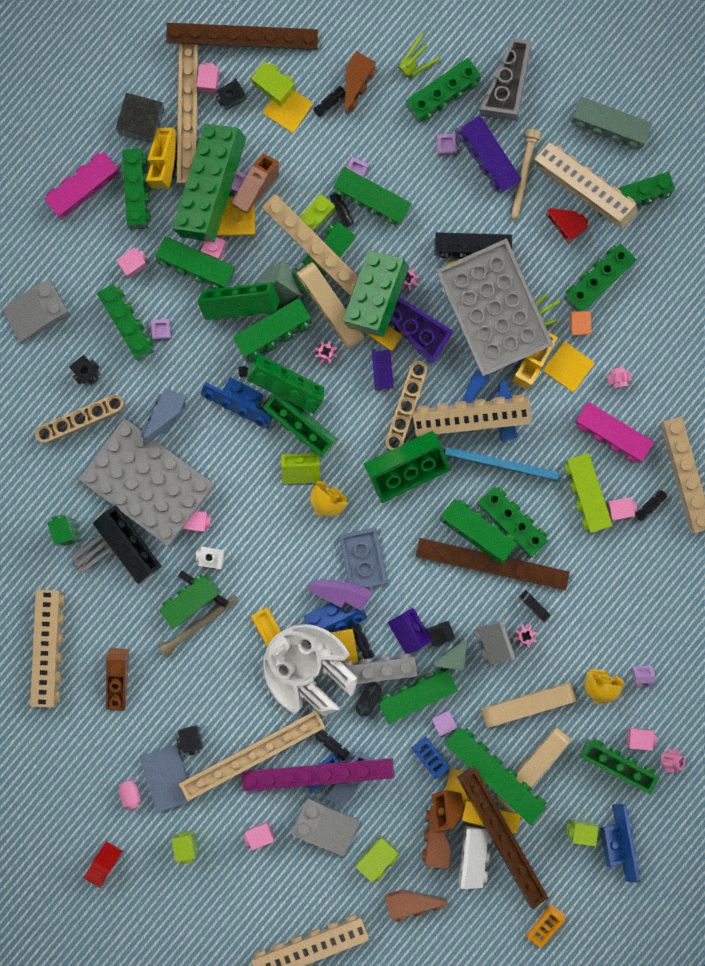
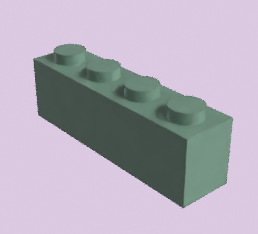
(611, 122)

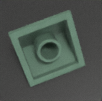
(283, 282)
(453, 657)

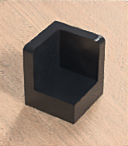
(440, 633)

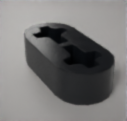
(535, 606)
(372, 702)

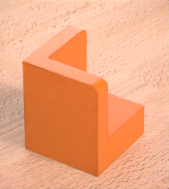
(580, 322)

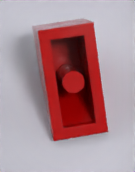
(568, 223)
(103, 864)

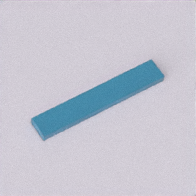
(502, 464)

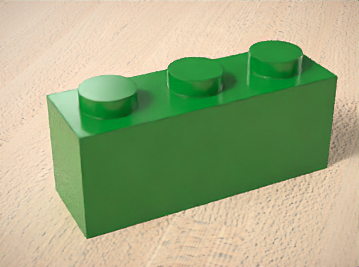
(63, 530)
(189, 600)

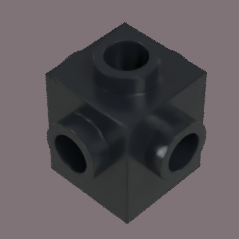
(79, 368)

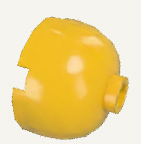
(327, 501)
(602, 687)

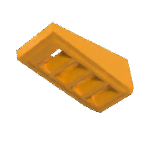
(559, 915)

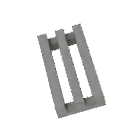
(86, 548)

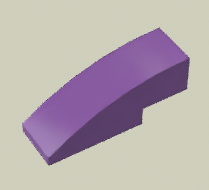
(341, 592)

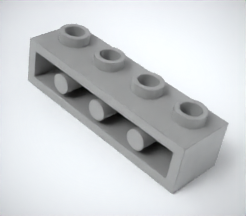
(383, 670)

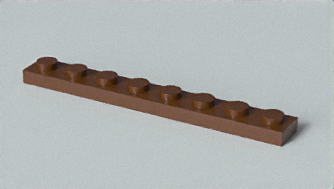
(241, 36)
(482, 562)
(502, 837)

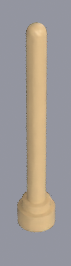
(532, 137)

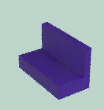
(382, 369)
(410, 631)

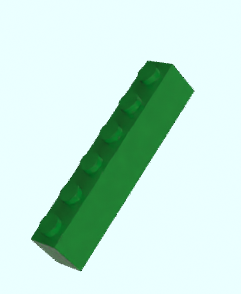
(499, 779)

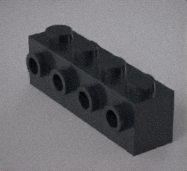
(465, 243)
(127, 544)

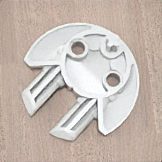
(305, 664)

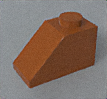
(446, 809)

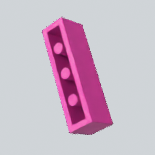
(82, 185)
(613, 432)

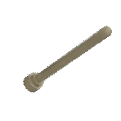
(168, 647)

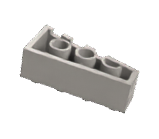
(507, 88)

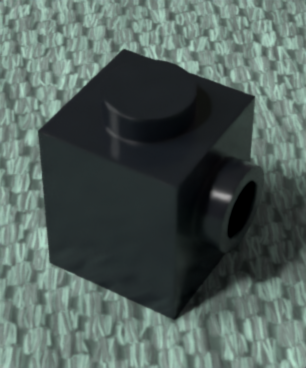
(190, 740)

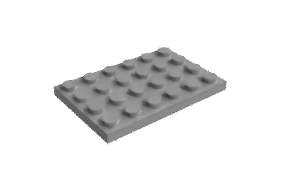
(494, 307)
(146, 482)

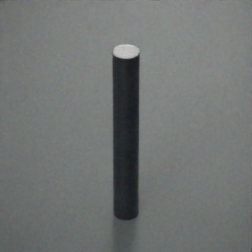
(187, 578)

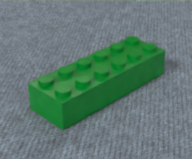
(209, 182)

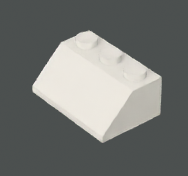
(473, 857)

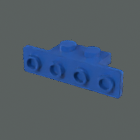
(239, 399)
(333, 618)
(619, 844)

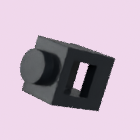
(237, 97)

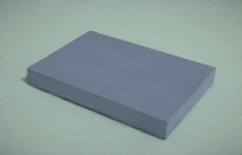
(363, 558)
(163, 774)

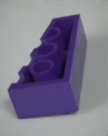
(488, 154)
(420, 330)

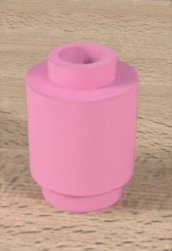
(129, 794)

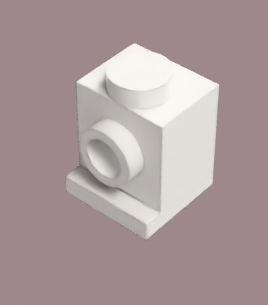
(216, 562)

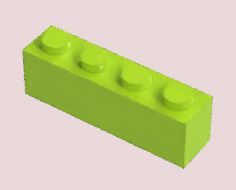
(588, 493)

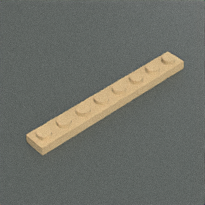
(187, 109)
(310, 243)
(252, 755)

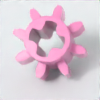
(411, 275)
(328, 347)
(619, 378)
(530, 633)
(672, 761)

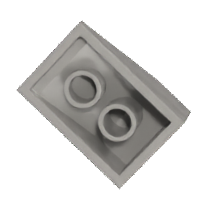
(36, 310)
(494, 642)
(325, 826)

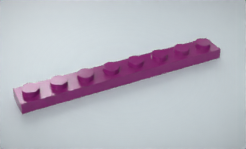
(318, 774)

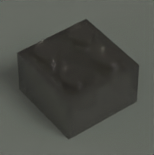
(140, 117)

